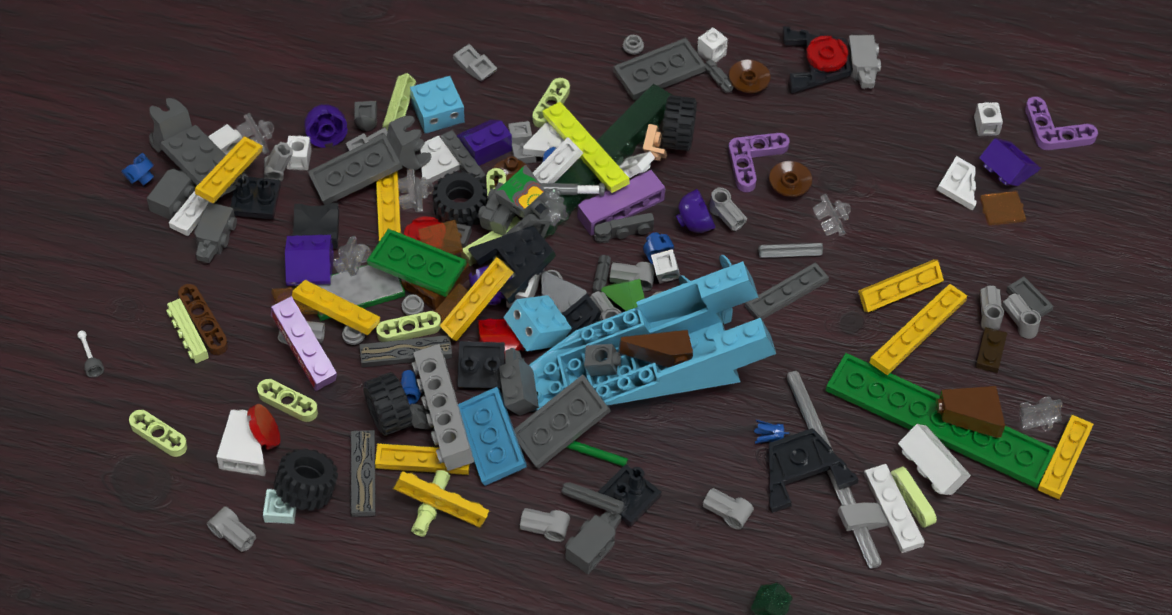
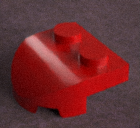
(499, 331)

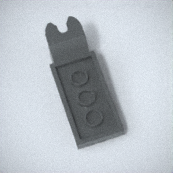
(185, 143)
(370, 161)

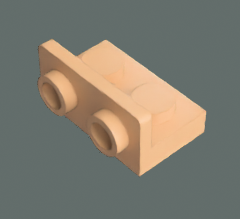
(653, 140)

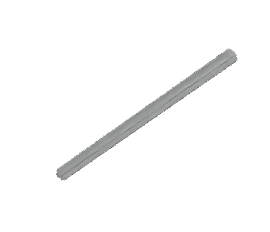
(844, 495)

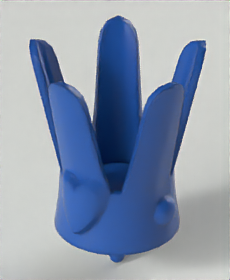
(772, 431)

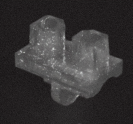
(264, 129)
(416, 189)
(555, 206)
(840, 211)
(351, 256)
(1041, 414)

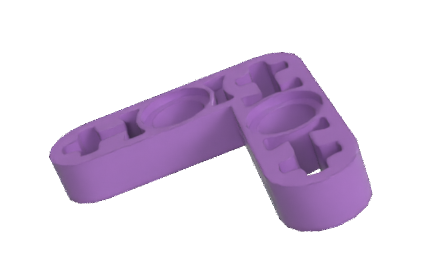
(1049, 132)
(749, 151)

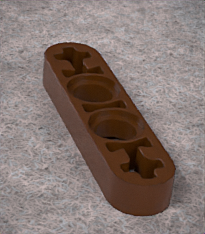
(202, 319)

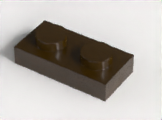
(991, 350)

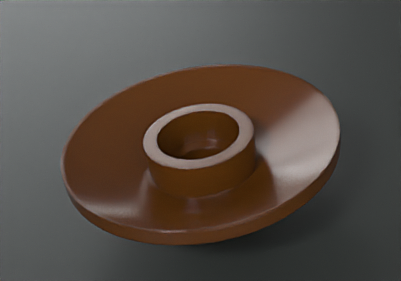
(749, 76)
(792, 172)

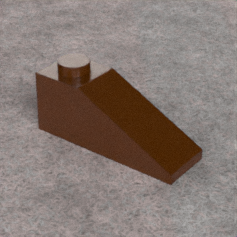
(658, 348)

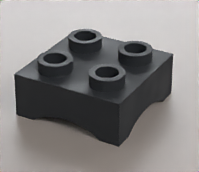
(317, 221)

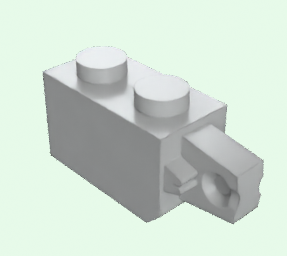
(863, 59)

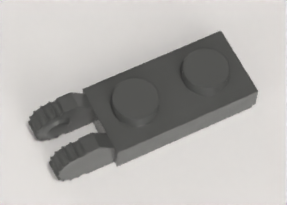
(624, 227)

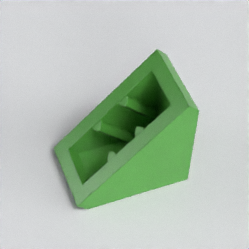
(625, 293)

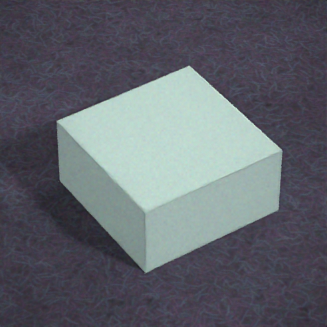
(276, 510)

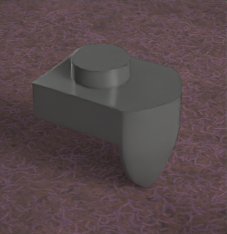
(366, 115)

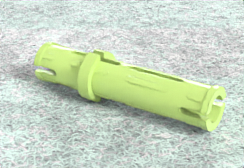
(426, 512)

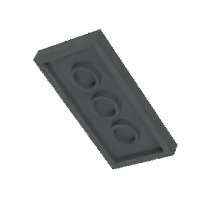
(659, 67)
(561, 421)

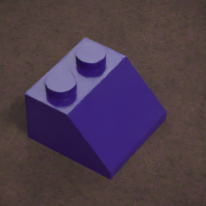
(487, 141)
(1008, 162)
(309, 259)

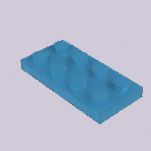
(491, 436)

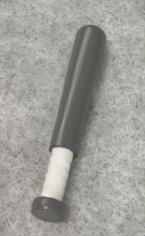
(574, 189)

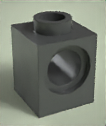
(595, 354)

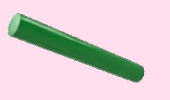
(598, 453)

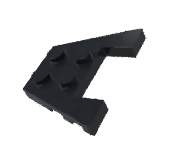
(816, 77)
(524, 253)
(800, 458)

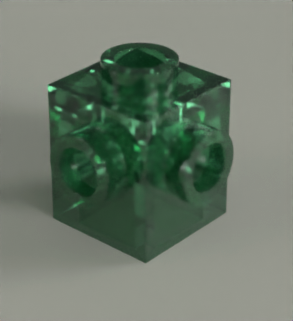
(771, 600)

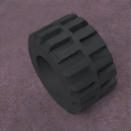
(679, 122)
(459, 186)
(387, 403)
(305, 479)

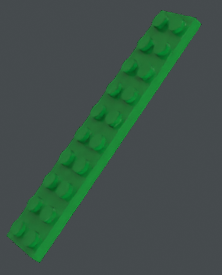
(912, 405)

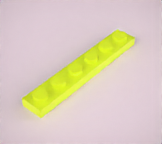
(593, 154)

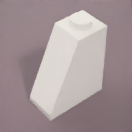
(239, 447)

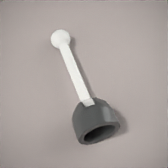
(92, 366)

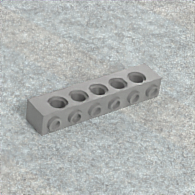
(443, 408)

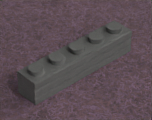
(461, 154)

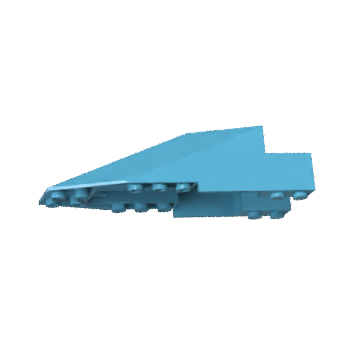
(685, 307)

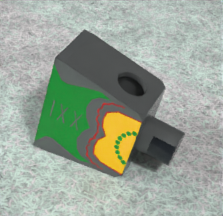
(523, 194)

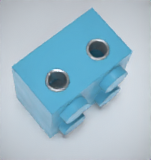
(437, 104)
(537, 322)

